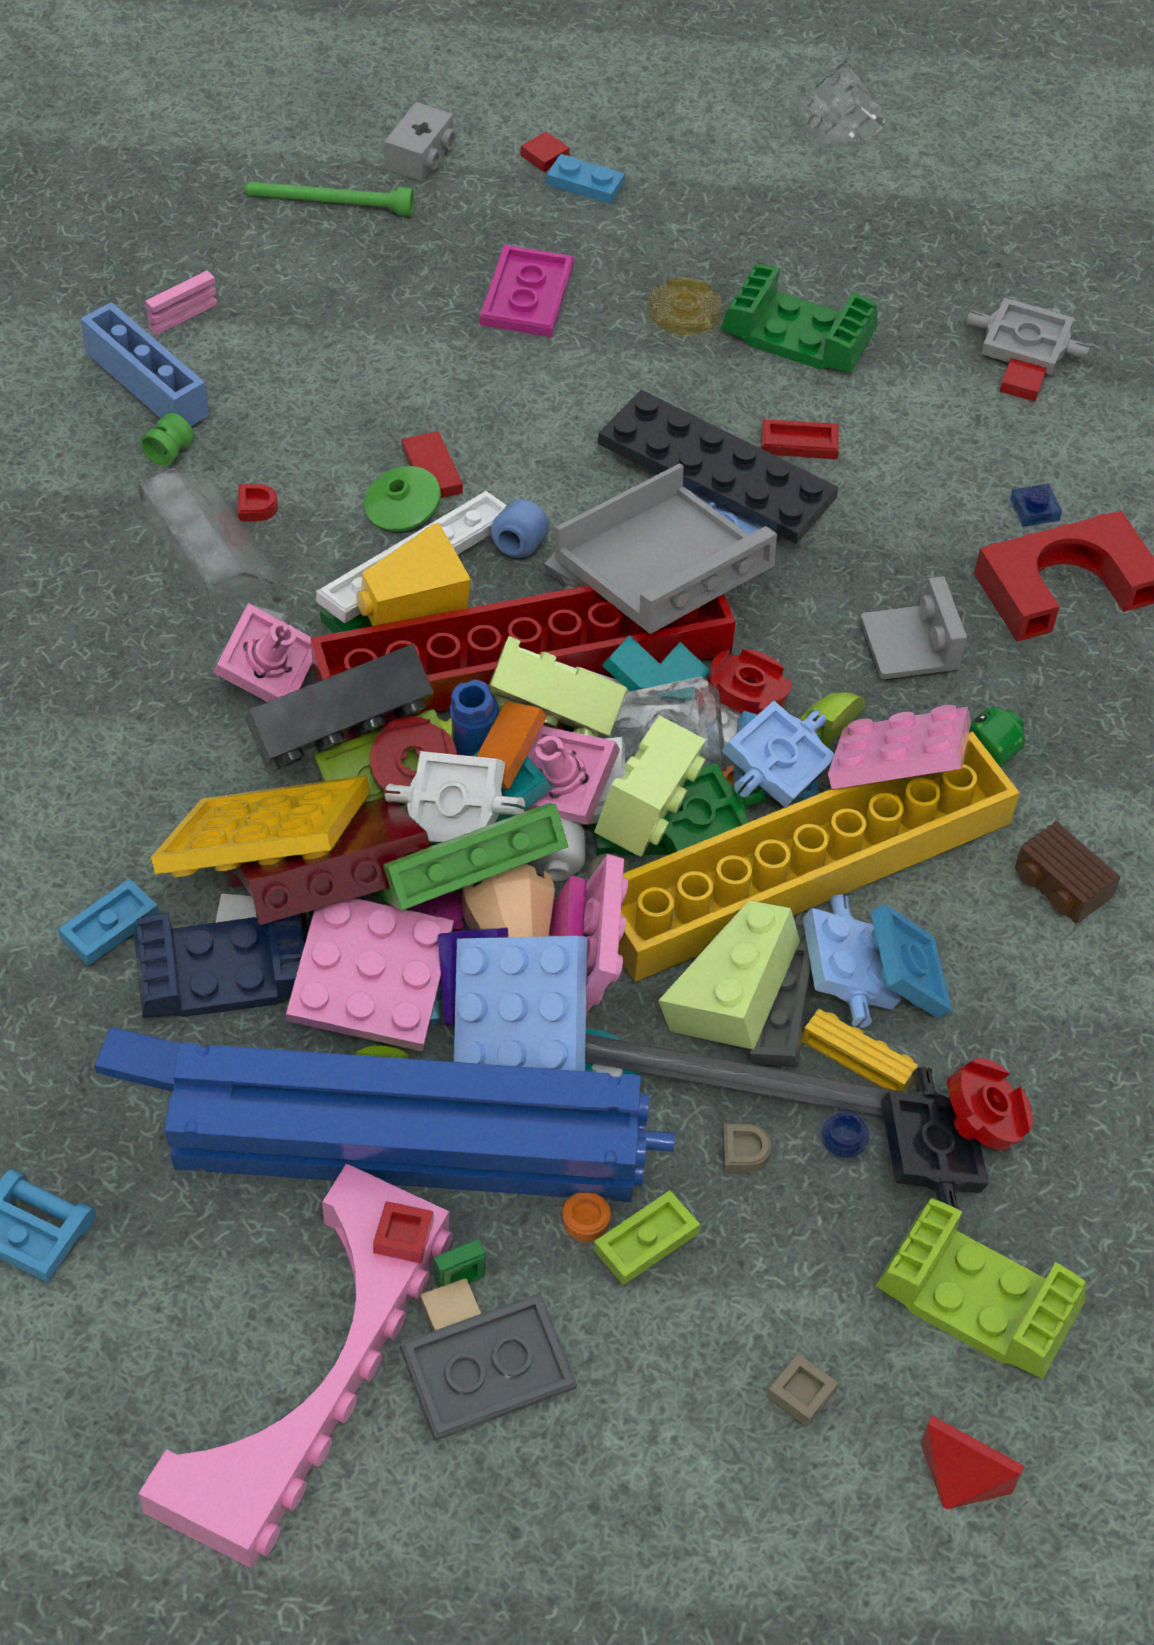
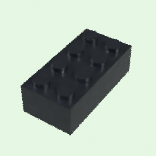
(339, 705)

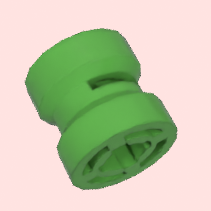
(165, 441)

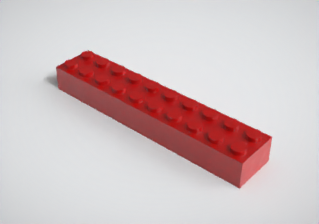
(567, 623)

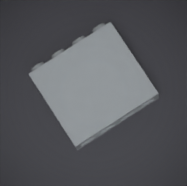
(661, 550)

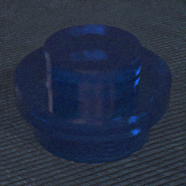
(845, 1134)

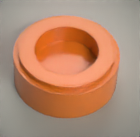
(586, 1216)

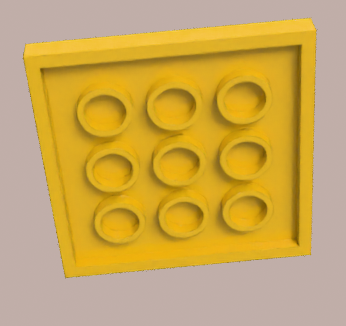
(261, 826)

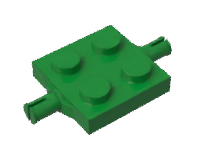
(707, 810)

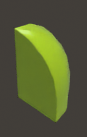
(839, 711)

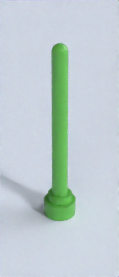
(397, 200)

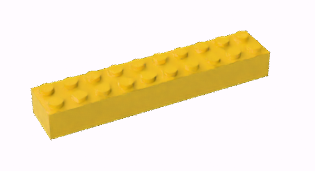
(807, 855)

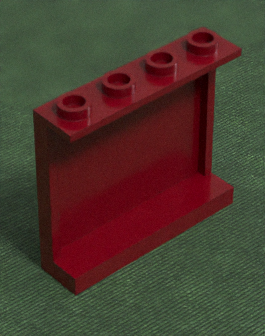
(350, 870)

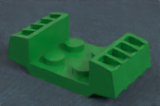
(799, 327)

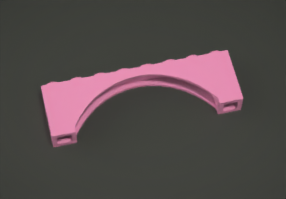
(242, 1489)

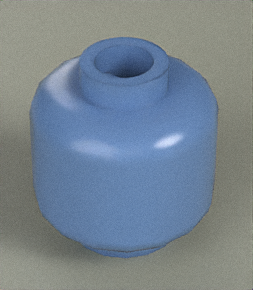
(520, 528)

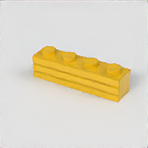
(859, 1052)

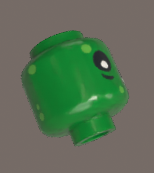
(999, 733)

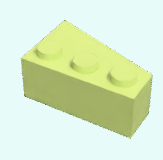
(562, 692)
(651, 786)
(735, 978)

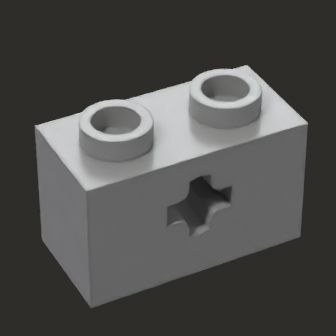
(419, 141)

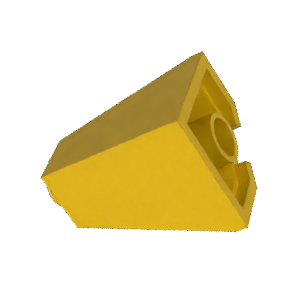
(415, 580)

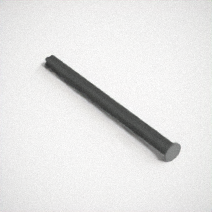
(734, 1075)

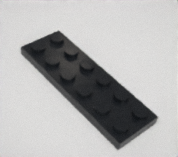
(719, 466)

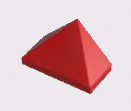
(966, 1468)

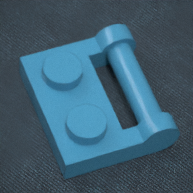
(30, 1241)

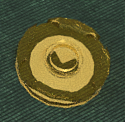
(684, 315)

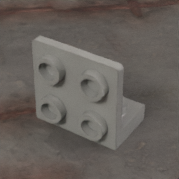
(917, 637)

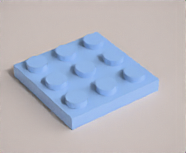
(521, 1002)

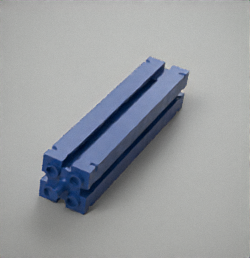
(409, 1121)

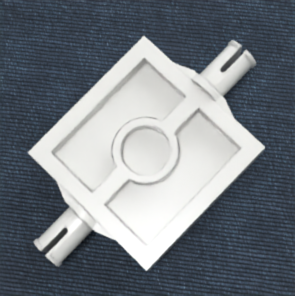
(455, 794)

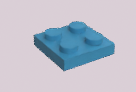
(910, 961)

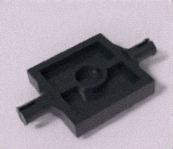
(927, 1145)

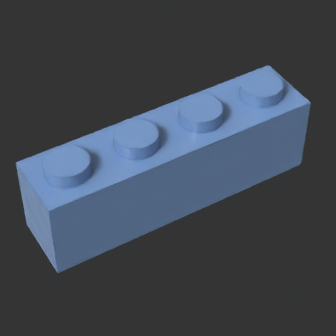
(143, 365)

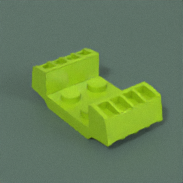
(982, 1293)

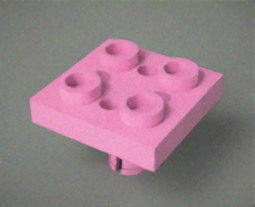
(269, 647)
(554, 758)

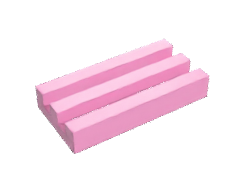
(181, 302)

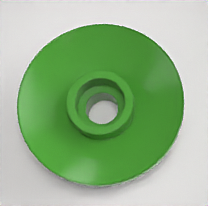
(402, 498)

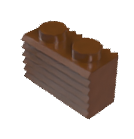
(1066, 872)

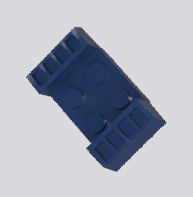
(216, 964)

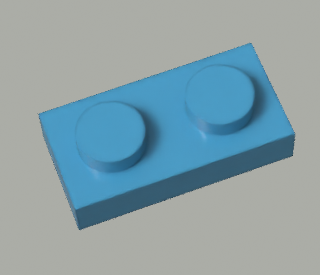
(585, 178)
(107, 922)

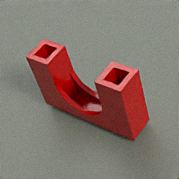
(1099, 544)

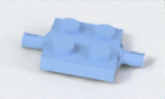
(779, 753)
(846, 960)

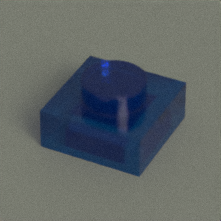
(1036, 505)

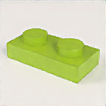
(646, 1237)

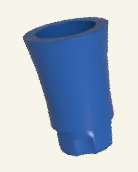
(472, 716)

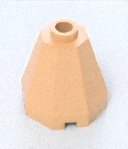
(511, 900)

